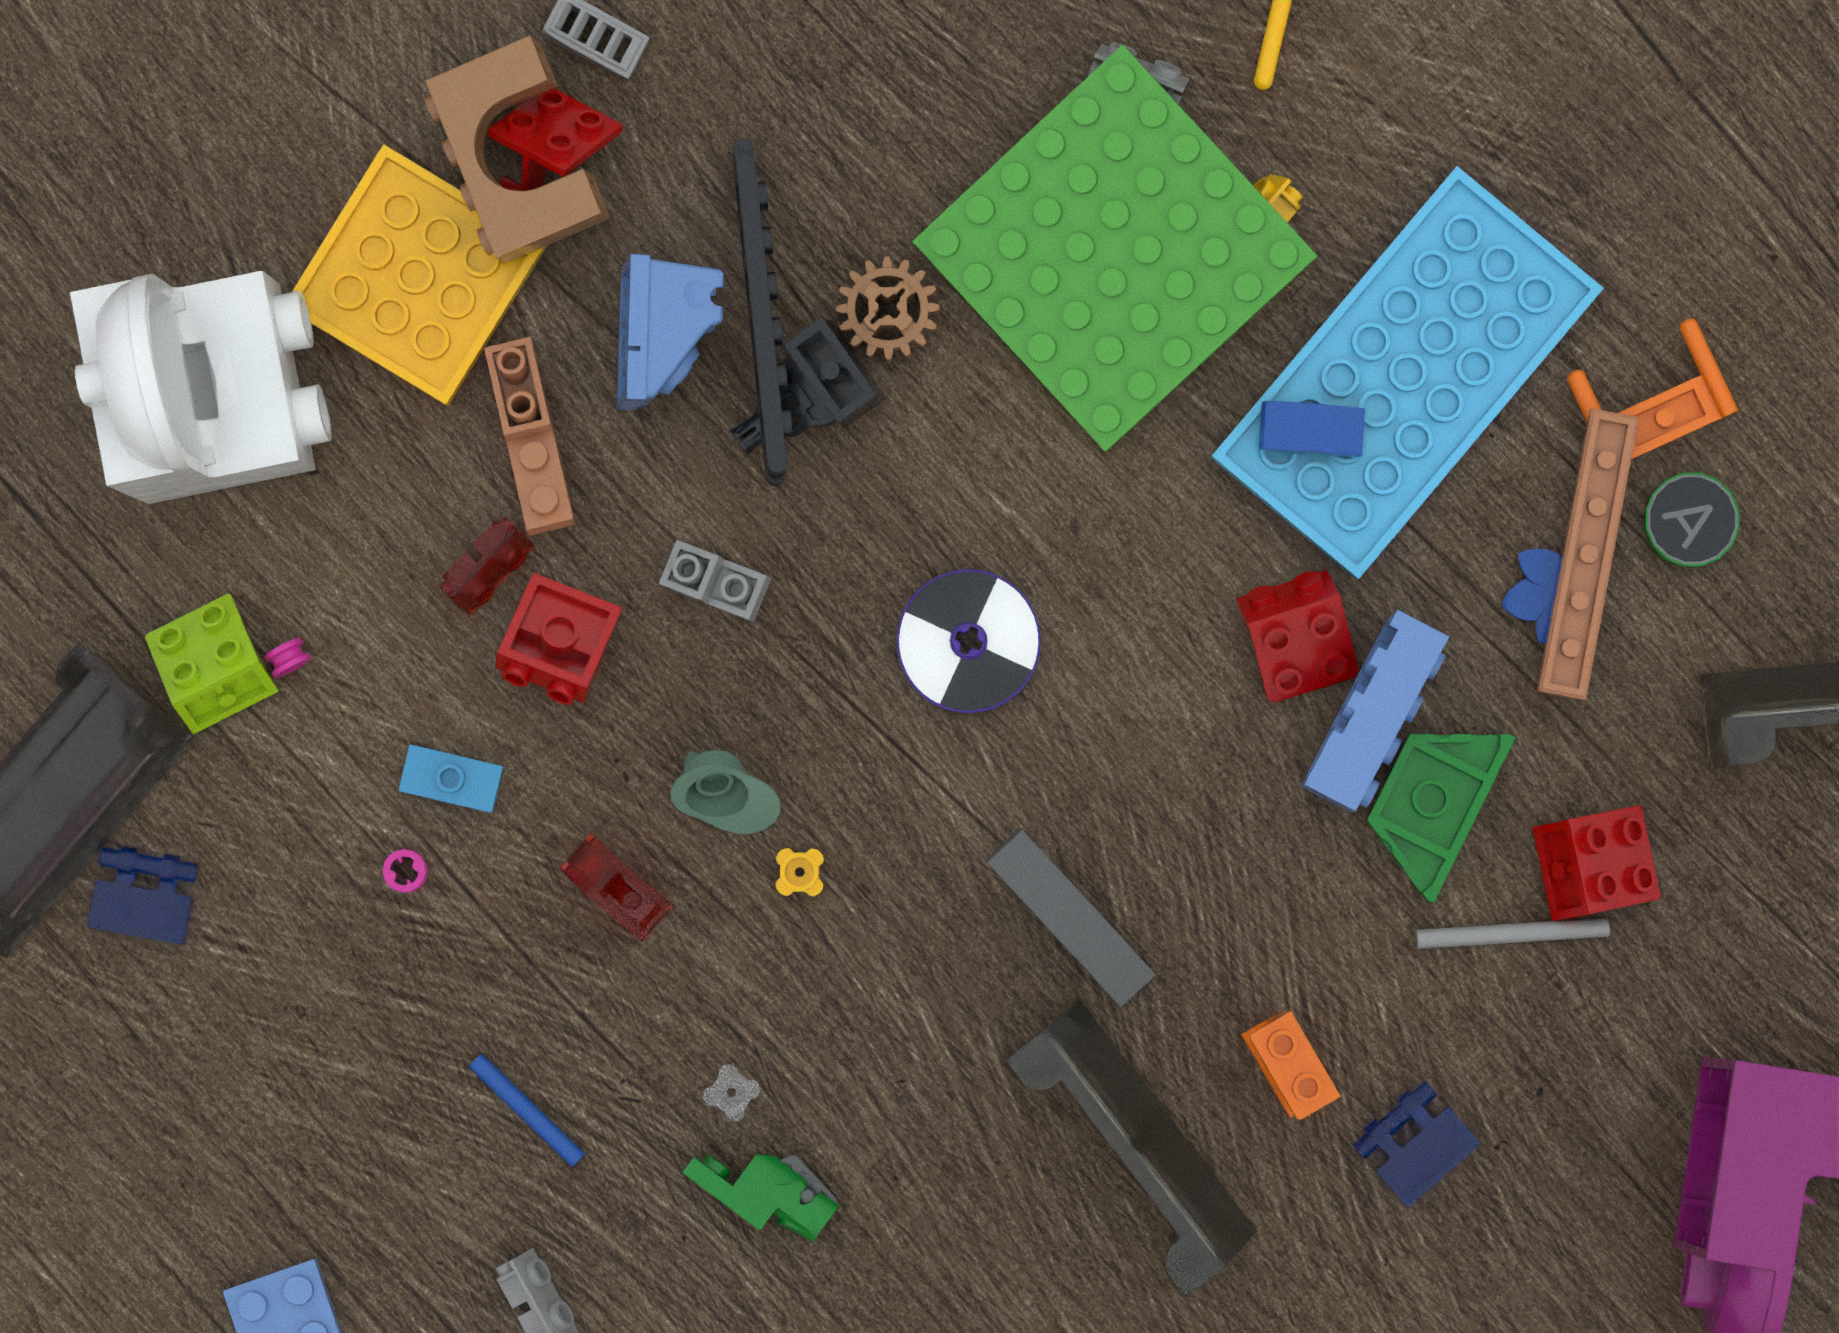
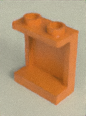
(1290, 1065)

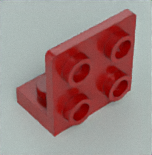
(1596, 863)

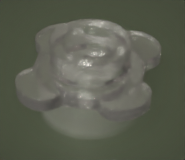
(745, 1091)

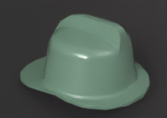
(723, 794)

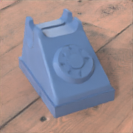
(660, 321)

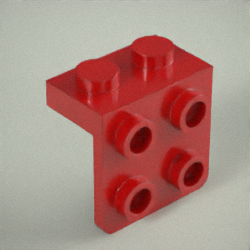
(1299, 635)

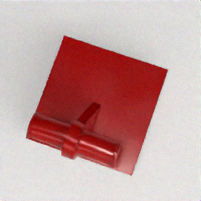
(552, 135)

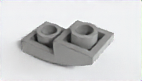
(715, 581)

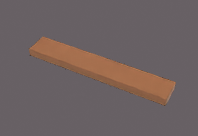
(1587, 554)

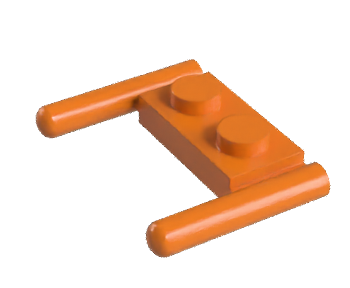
(1677, 409)

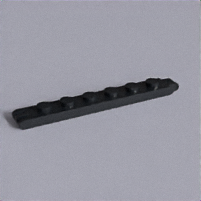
(764, 329)

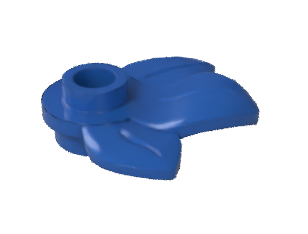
(1534, 596)

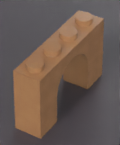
(467, 105)

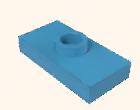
(451, 778)

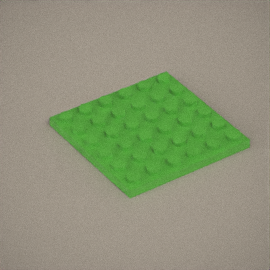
(1114, 248)

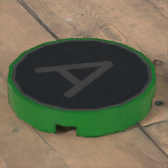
(1691, 520)

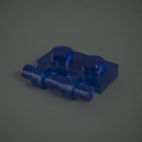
(138, 910)
(1426, 1155)

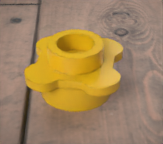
(789, 862)

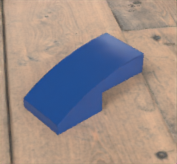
(1311, 428)

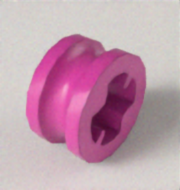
(287, 658)
(418, 865)

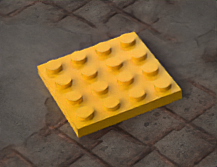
(411, 278)

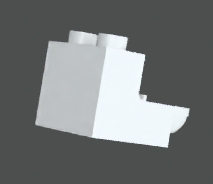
(197, 384)

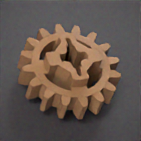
(872, 294)

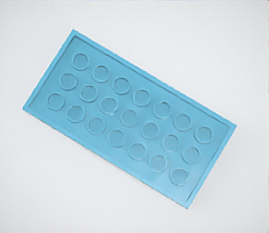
(1430, 353)

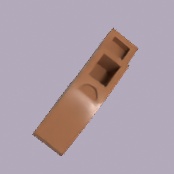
(530, 436)

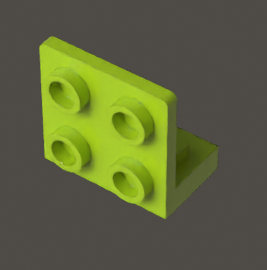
(209, 664)

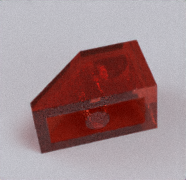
(616, 887)

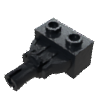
(822, 384)

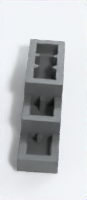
(1070, 917)

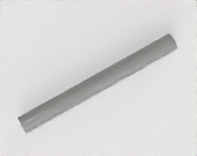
(1512, 933)

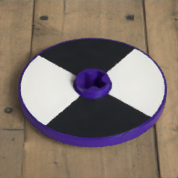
(955, 605)

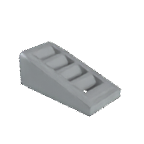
(586, 11)

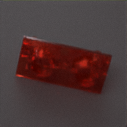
(503, 552)

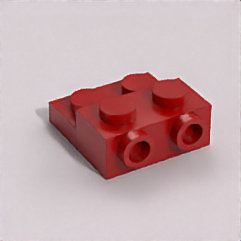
(557, 640)

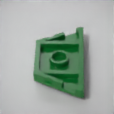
(1434, 801)

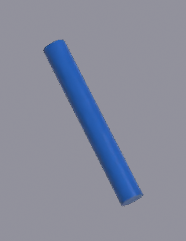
(526, 1110)

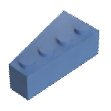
(1374, 712)

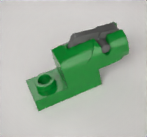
(768, 1188)

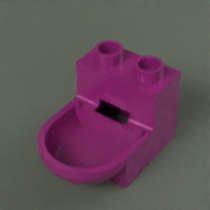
(1744, 1187)

